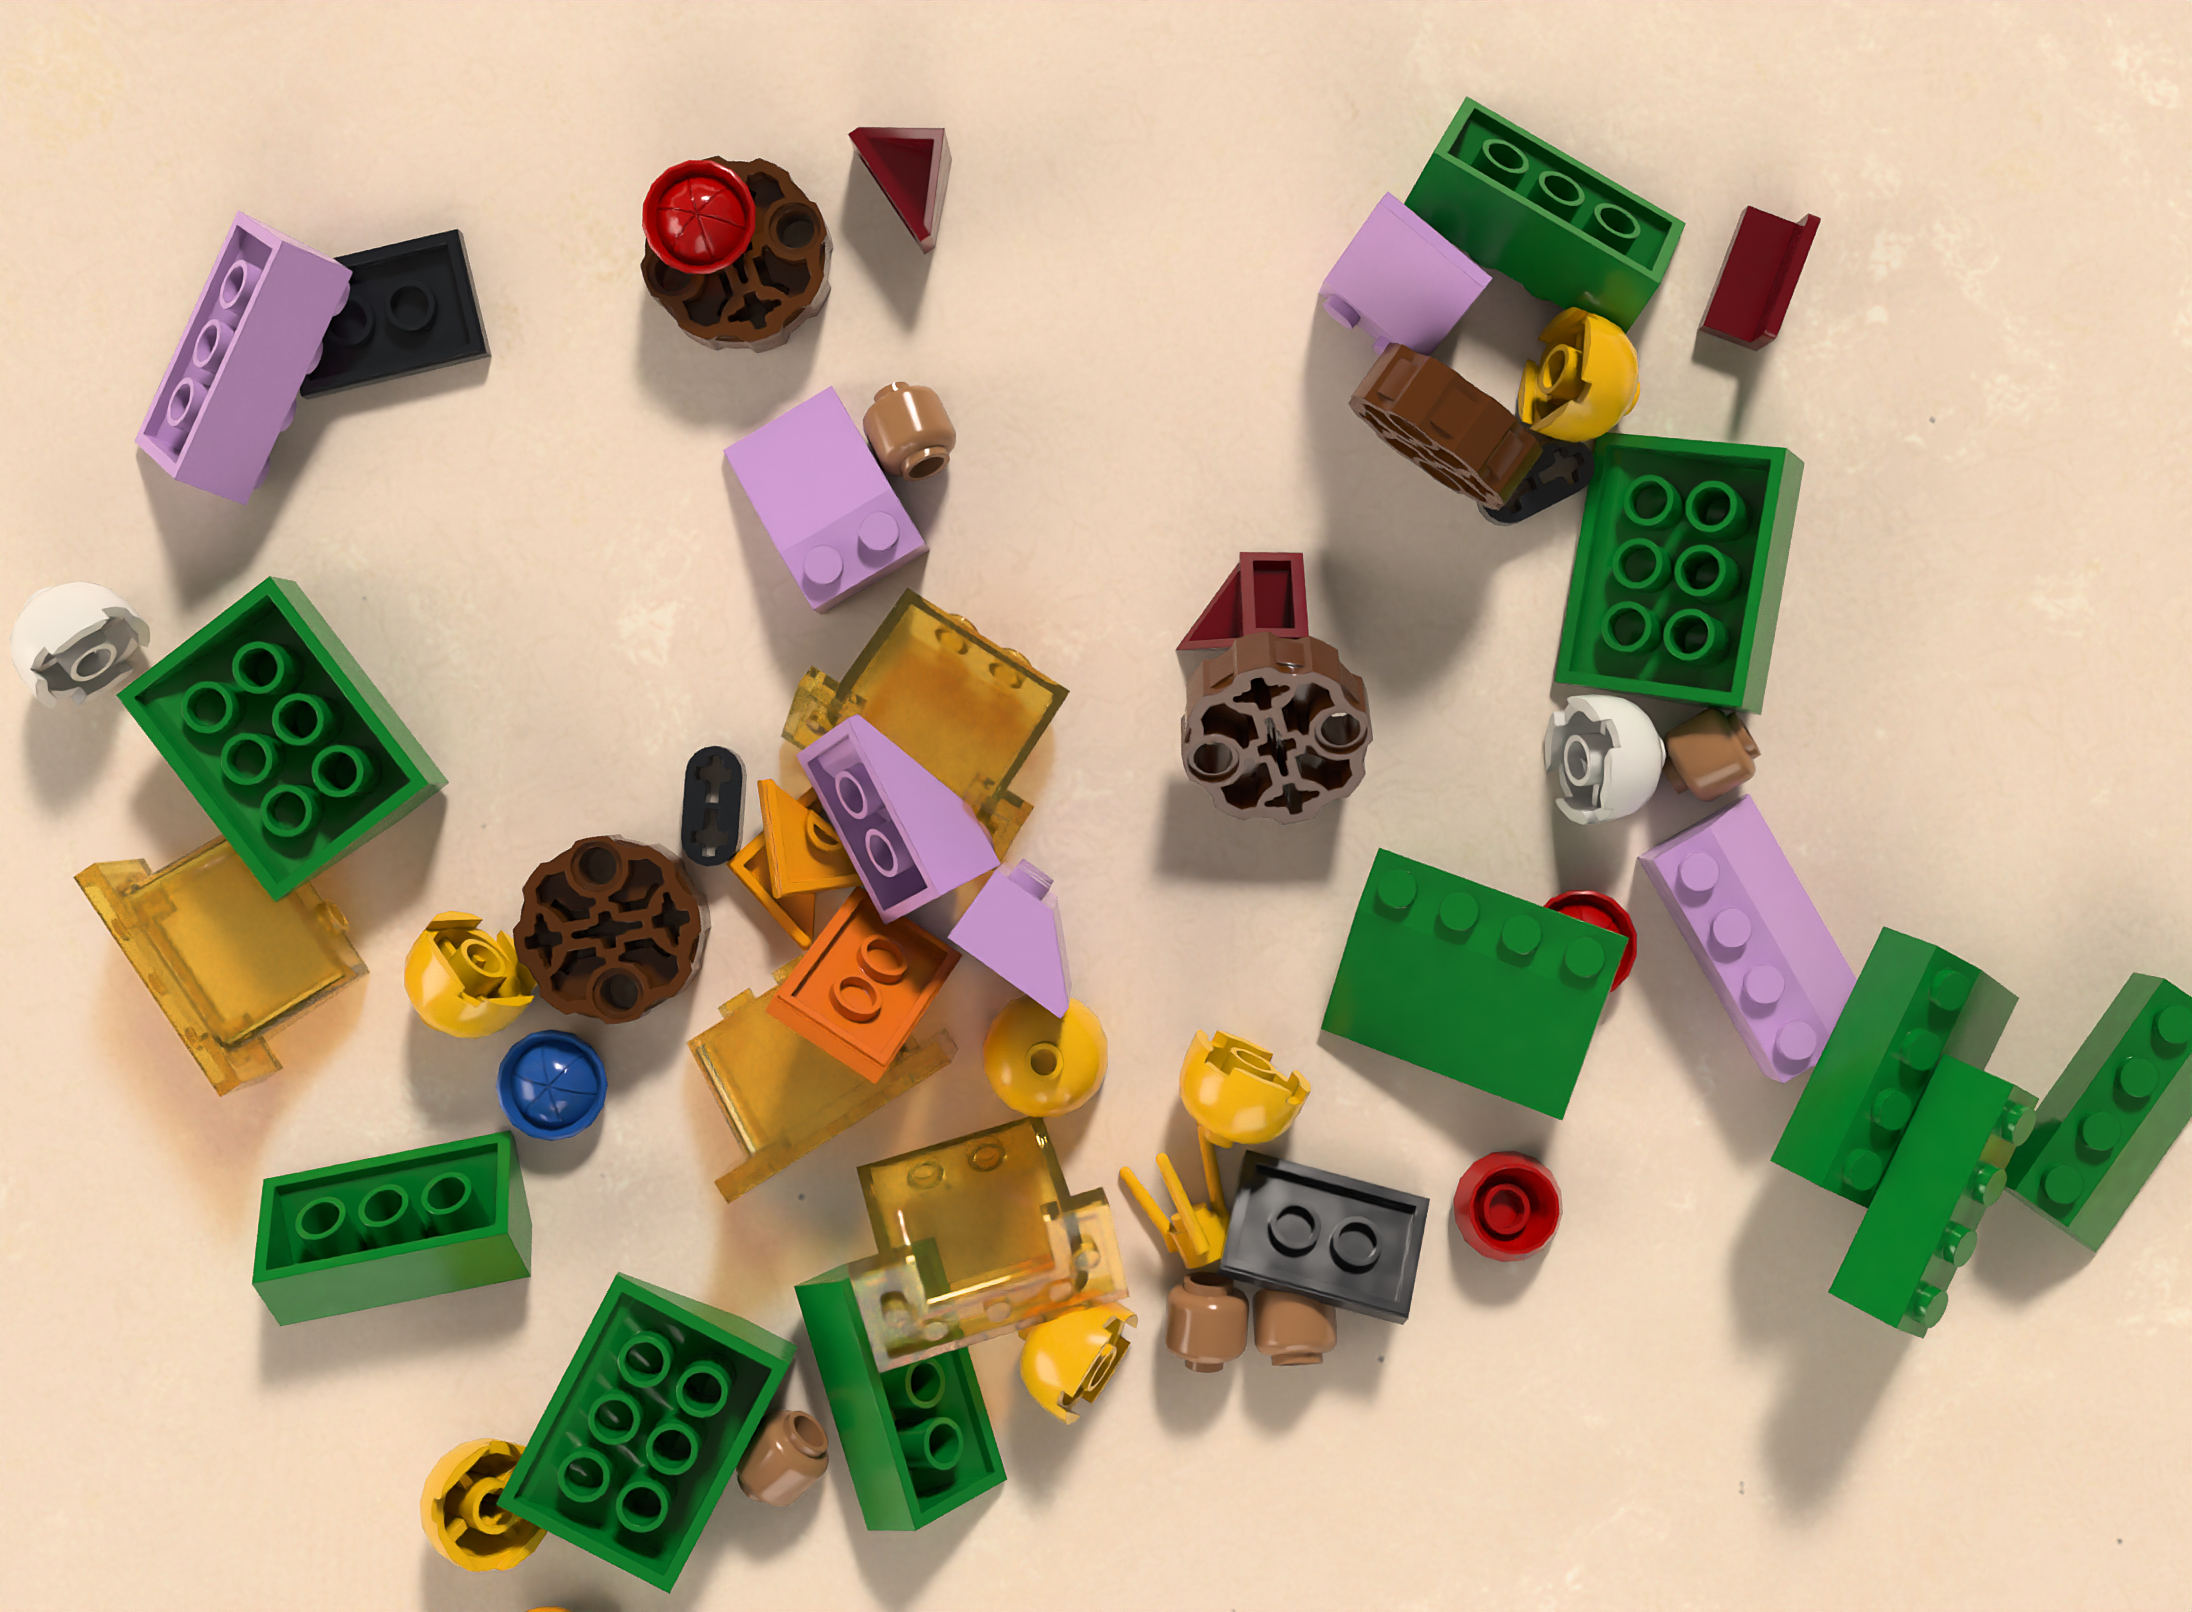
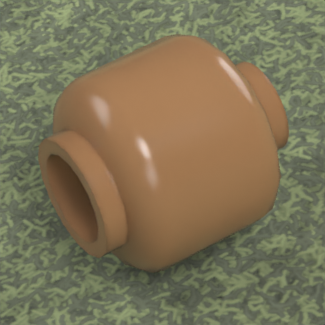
(909, 431)
(1710, 754)
(1206, 1321)
(1292, 1327)
(783, 1458)

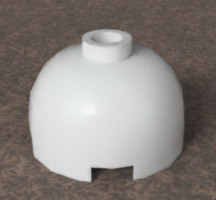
(75, 642)
(1604, 757)

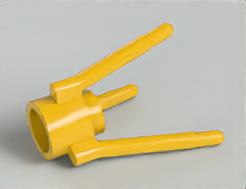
(1196, 1230)

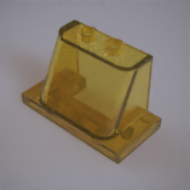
(946, 702)
(224, 954)
(789, 1093)
(979, 1244)

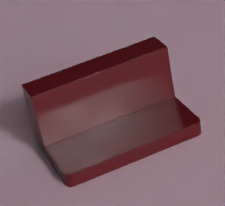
(1758, 278)

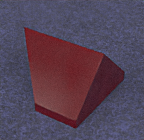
(911, 172)
(1257, 597)

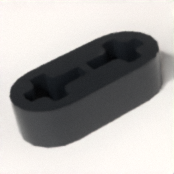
(1550, 493)
(698, 805)

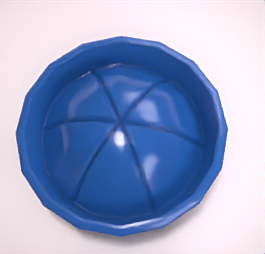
(551, 1085)

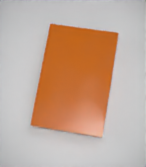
(864, 985)

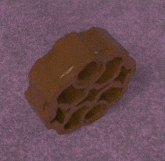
(800, 270)
(1445, 425)
(1300, 689)
(588, 984)

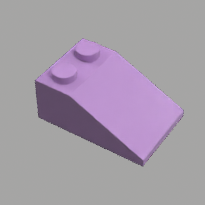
(1401, 281)
(825, 501)
(895, 819)

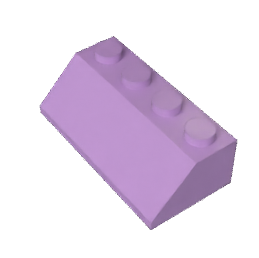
(243, 359)
(1020, 934)
(1754, 935)

